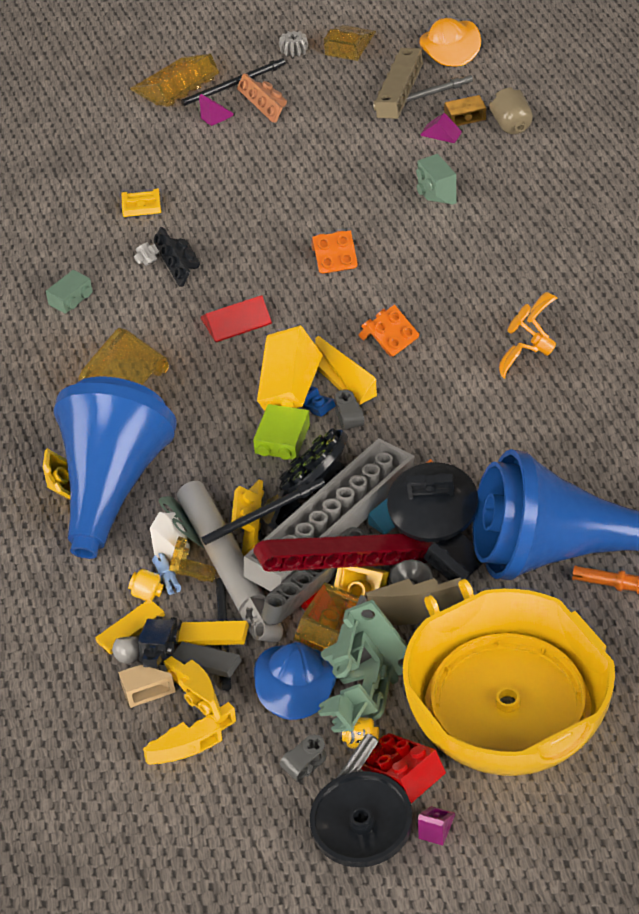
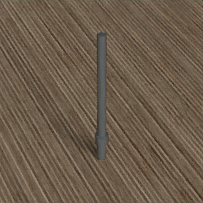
(453, 83)

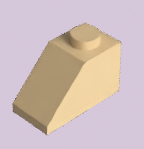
(145, 684)

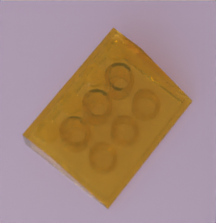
(177, 79)

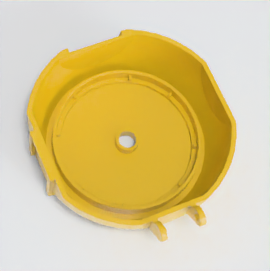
(500, 648)

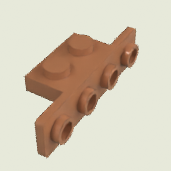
(262, 96)

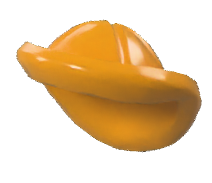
(451, 42)

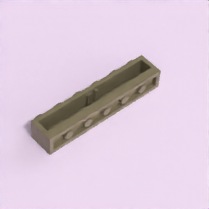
(398, 83)

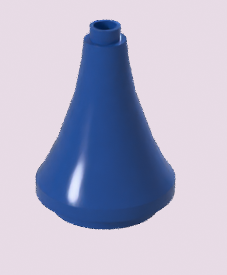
(109, 439)
(540, 519)

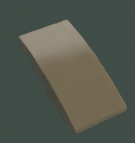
(405, 602)

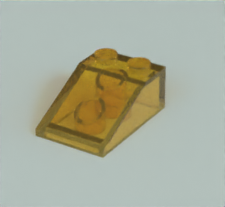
(347, 42)
(324, 617)

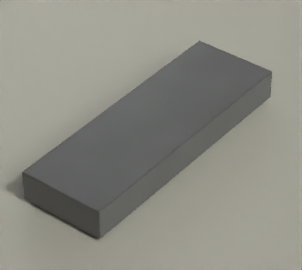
(210, 659)

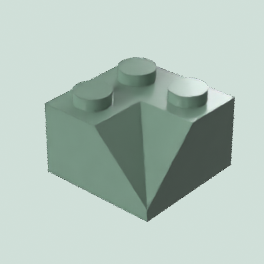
(436, 180)

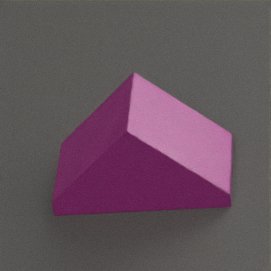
(213, 112)
(442, 129)
(435, 824)

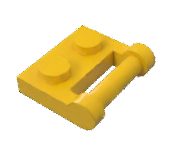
(141, 203)

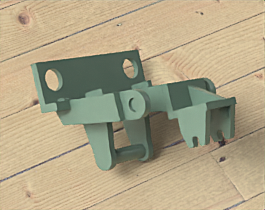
(383, 667)

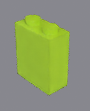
(281, 432)

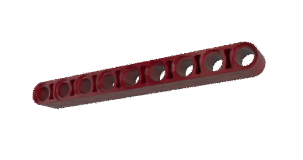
(338, 552)

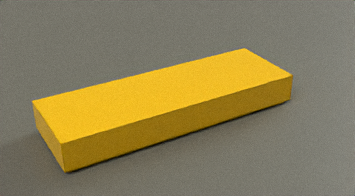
(129, 625)
(214, 633)

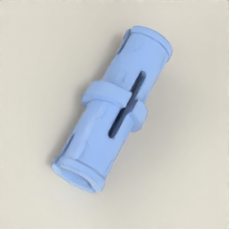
(167, 576)

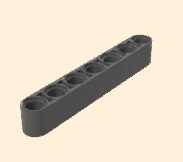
(298, 589)

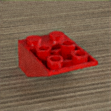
(407, 763)

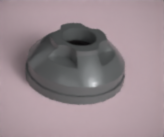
(410, 569)

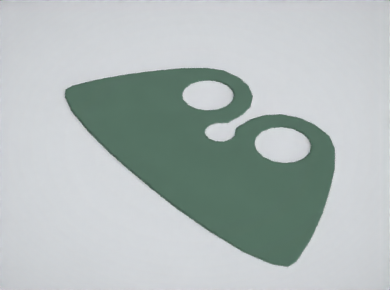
(176, 507)

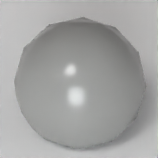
(126, 649)

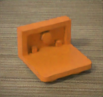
(334, 252)
(390, 330)

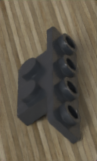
(176, 255)

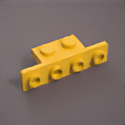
(245, 502)

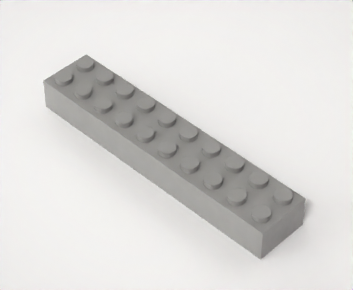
(337, 505)

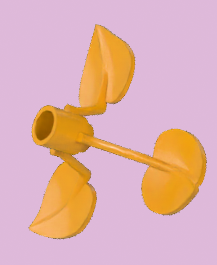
(540, 341)

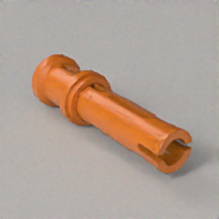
(619, 580)

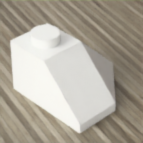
(165, 534)

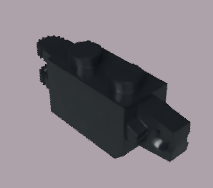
(157, 641)

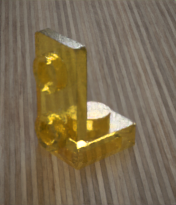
(184, 566)

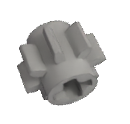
(146, 254)

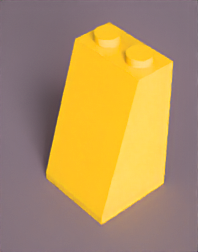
(287, 368)

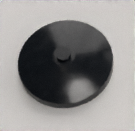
(361, 819)

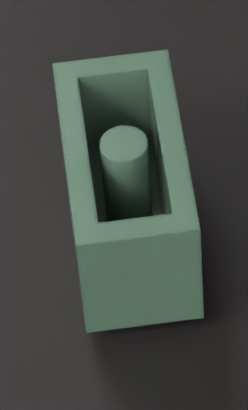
(69, 291)

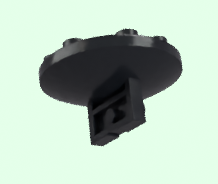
(316, 462)
(432, 502)

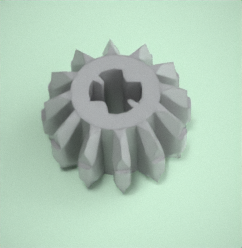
(293, 43)

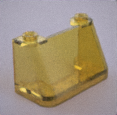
(125, 358)

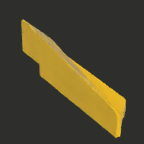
(345, 373)

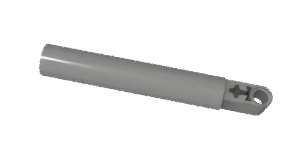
(227, 560)

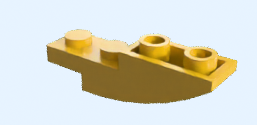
(196, 685)
(185, 741)

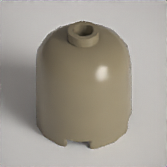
(511, 111)

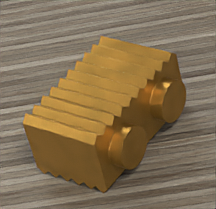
(466, 110)

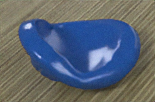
(293, 680)

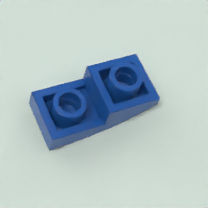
(317, 403)

